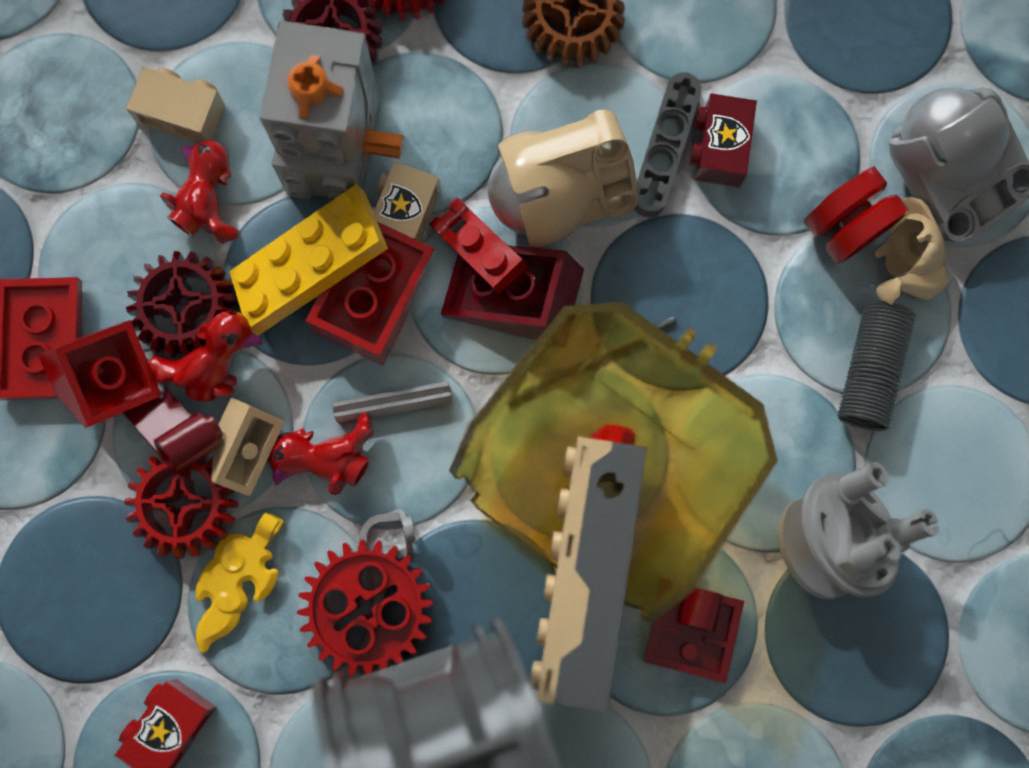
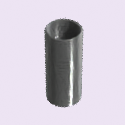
(879, 355)

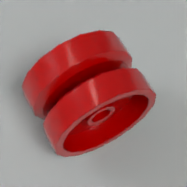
(853, 212)

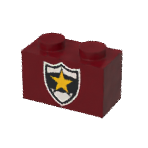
(724, 140)

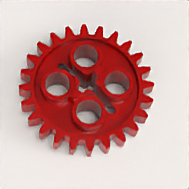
(345, 575)

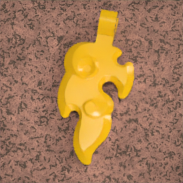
(234, 562)

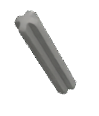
(393, 402)

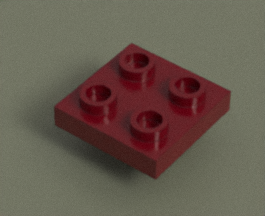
(696, 635)

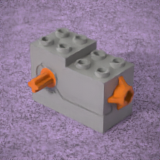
(323, 111)

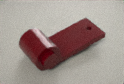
(173, 431)

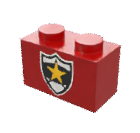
(166, 727)

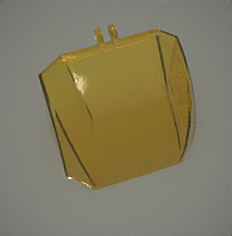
(616, 368)

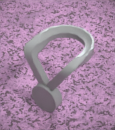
(394, 515)

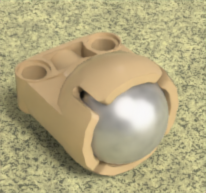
(563, 178)

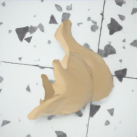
(910, 259)

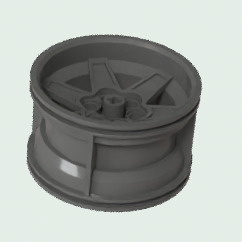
(437, 711)

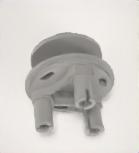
(844, 536)

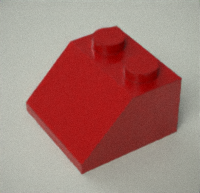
(101, 374)

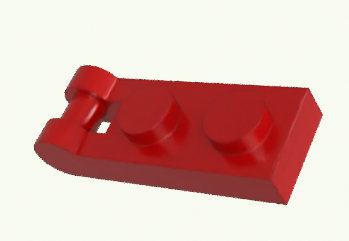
(479, 246)

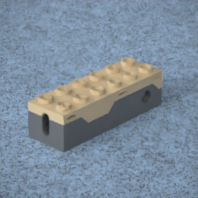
(590, 571)

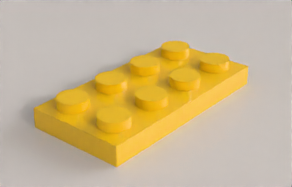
(307, 259)

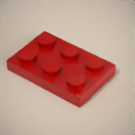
(33, 319)

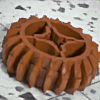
(606, 22)

